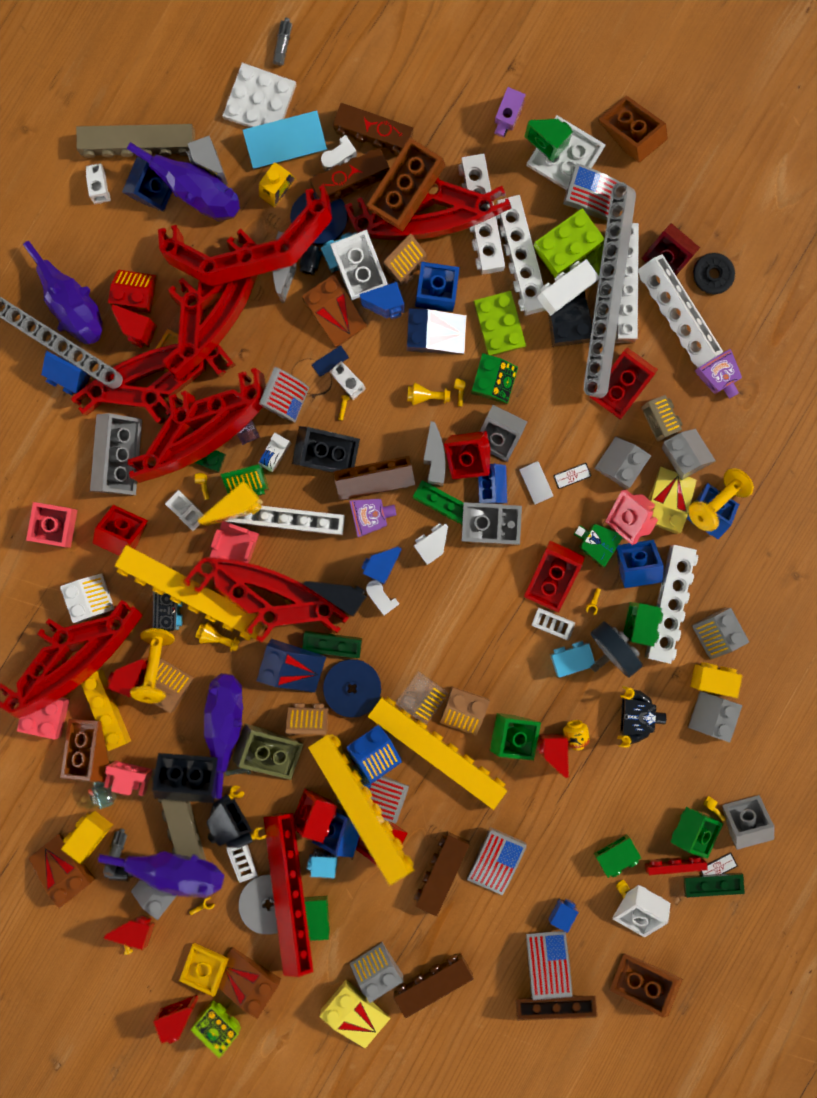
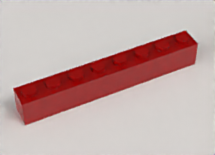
(288, 895)

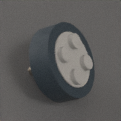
(616, 650)

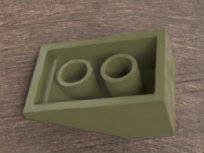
(267, 752)

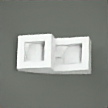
(185, 509)

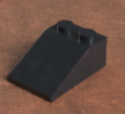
(571, 323)
(324, 450)
(343, 596)

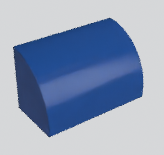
(493, 487)

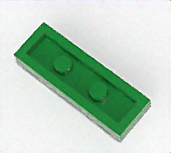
(439, 501)

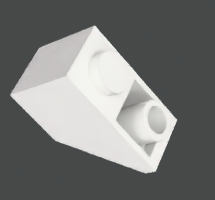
(432, 545)

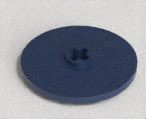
(334, 228)
(352, 672)

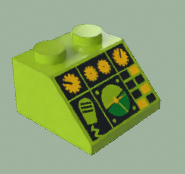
(216, 1028)

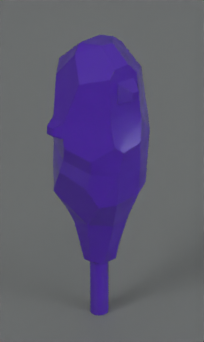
(193, 185)
(68, 301)
(223, 722)
(173, 873)

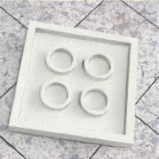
(258, 97)
(581, 150)

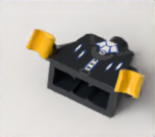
(637, 717)
(228, 823)

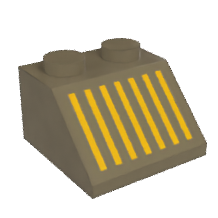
(661, 417)

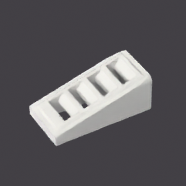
(538, 616)
(246, 851)

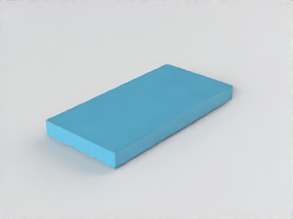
(284, 139)

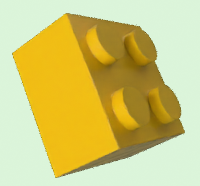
(722, 681)
(86, 837)

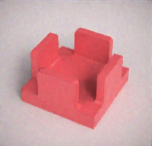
(632, 516)
(233, 543)
(127, 778)

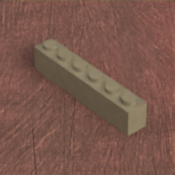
(153, 139)
(182, 827)

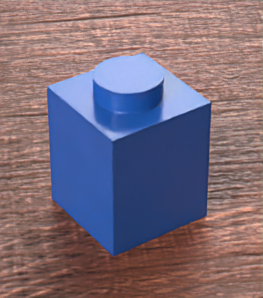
(563, 915)

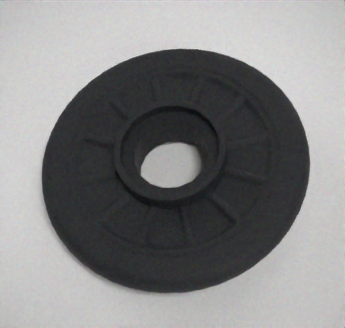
(705, 281)

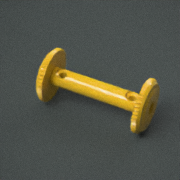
(705, 515)
(156, 638)

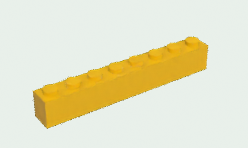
(171, 582)
(437, 752)
(361, 808)

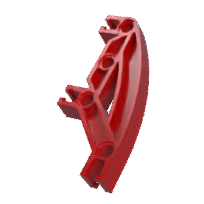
(462, 213)
(203, 336)
(140, 367)
(179, 447)
(236, 574)
(95, 645)

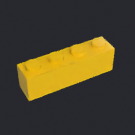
(105, 710)

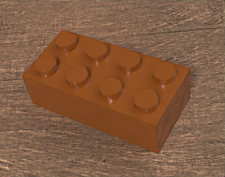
(406, 184)

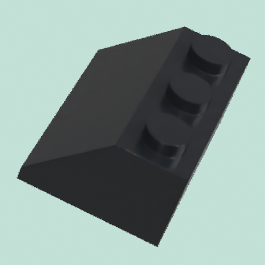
(185, 778)

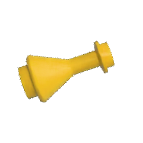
(419, 394)
(208, 634)

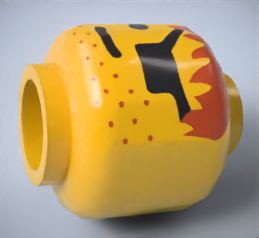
(577, 734)

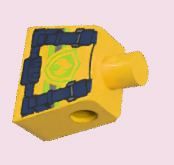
(276, 182)

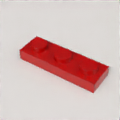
(676, 865)

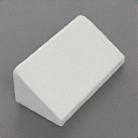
(536, 482)

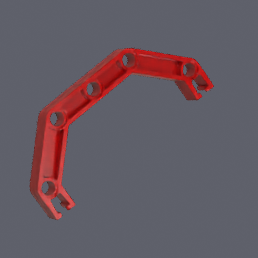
(254, 259)

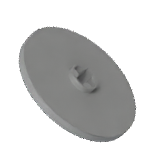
(251, 909)

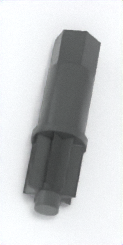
(282, 42)
(115, 850)

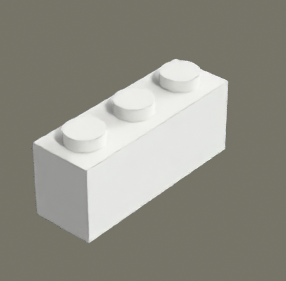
(567, 286)

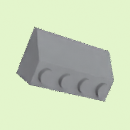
(114, 443)

